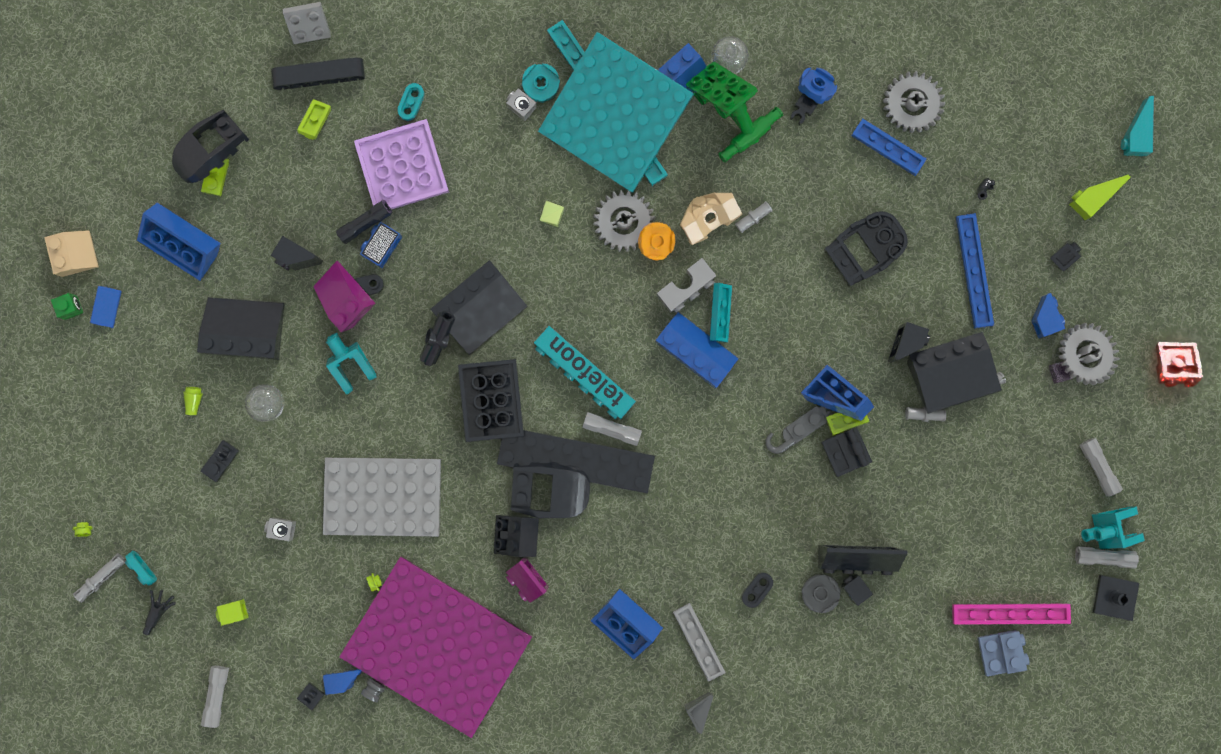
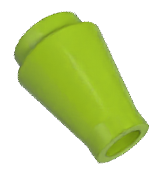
(192, 400)

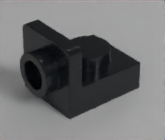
(1066, 255)

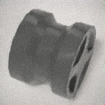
(373, 690)

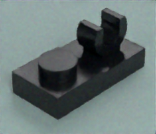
(219, 461)

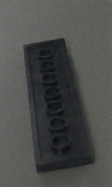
(601, 463)

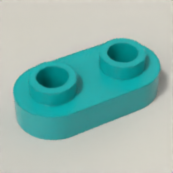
(410, 102)
(137, 564)

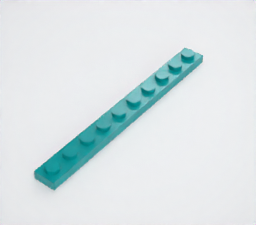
(573, 53)

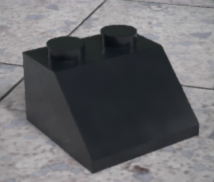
(291, 255)
(908, 340)

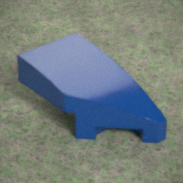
(340, 682)

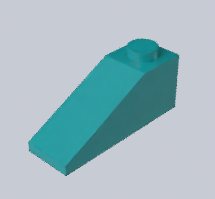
(1139, 136)

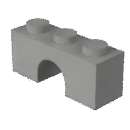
(700, 275)

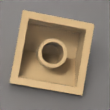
(71, 252)

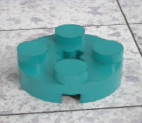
(542, 93)

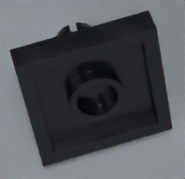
(1116, 597)

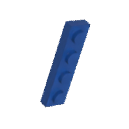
(888, 147)

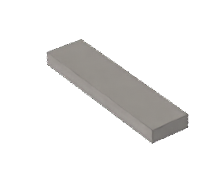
(699, 642)

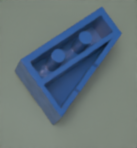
(837, 394)

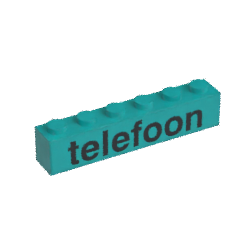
(584, 372)

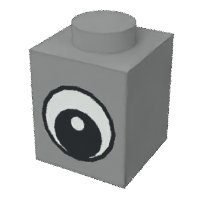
(521, 104)
(280, 529)

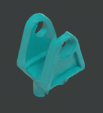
(341, 353)
(1108, 529)

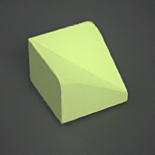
(552, 213)

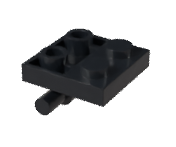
(846, 452)

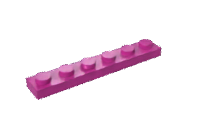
(1011, 613)

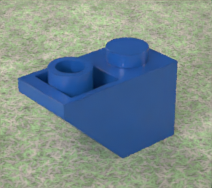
(1047, 318)

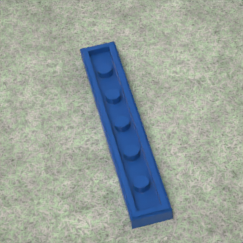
(974, 271)

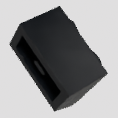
(516, 536)

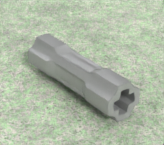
(613, 429)
(1107, 480)
(1120, 558)
(212, 709)

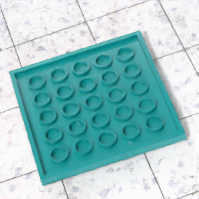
(615, 112)

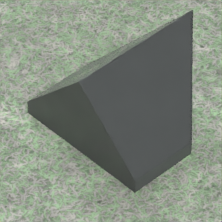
(698, 710)

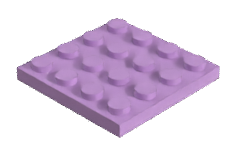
(401, 165)

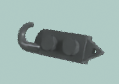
(799, 429)

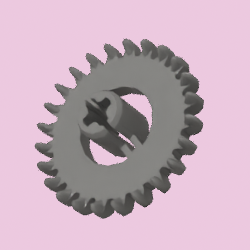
(895, 102)
(606, 227)
(1104, 354)

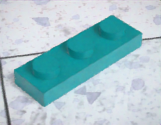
(721, 312)

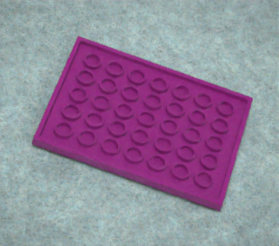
(435, 647)

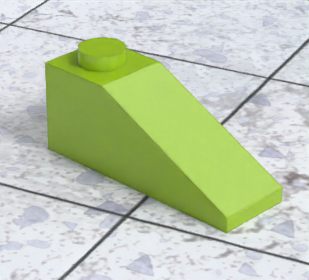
(1090, 200)

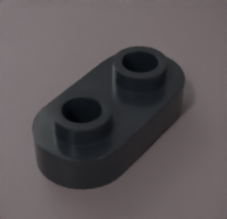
(365, 283)
(758, 590)

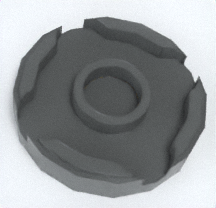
(821, 593)

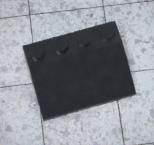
(480, 306)
(241, 328)
(954, 372)
(490, 400)
(860, 558)

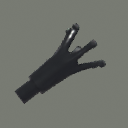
(156, 611)

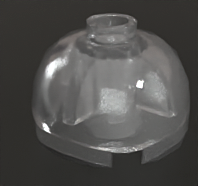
(730, 54)
(264, 403)

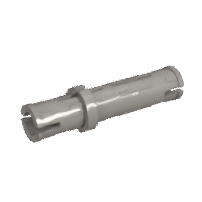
(92, 584)

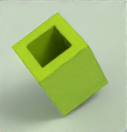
(231, 612)

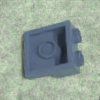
(1003, 653)

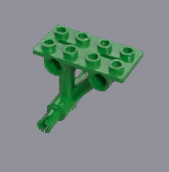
(729, 98)

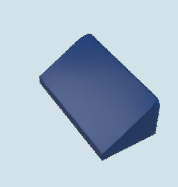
(105, 307)

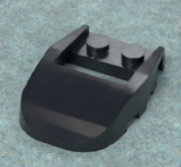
(190, 157)
(883, 238)
(568, 494)

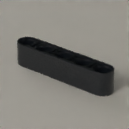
(318, 72)

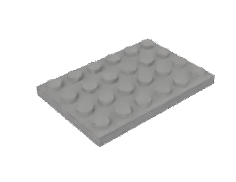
(382, 497)

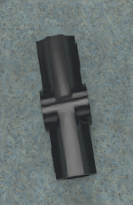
(437, 338)

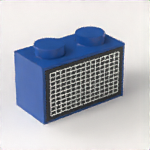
(380, 244)

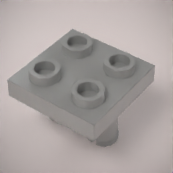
(306, 22)

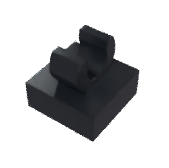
(310, 696)

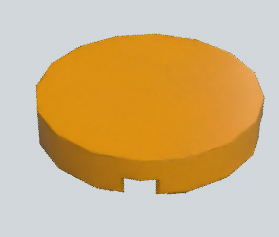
(656, 241)

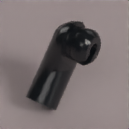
(982, 189)

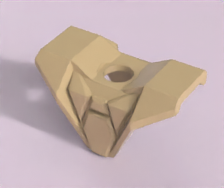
(694, 222)

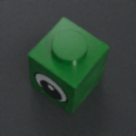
(67, 306)

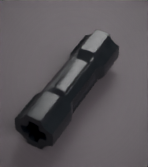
(363, 222)

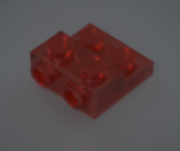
(1178, 364)

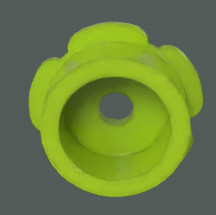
(82, 529)
(374, 582)

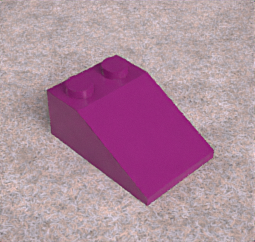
(342, 297)
(527, 580)

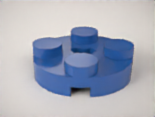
(808, 85)

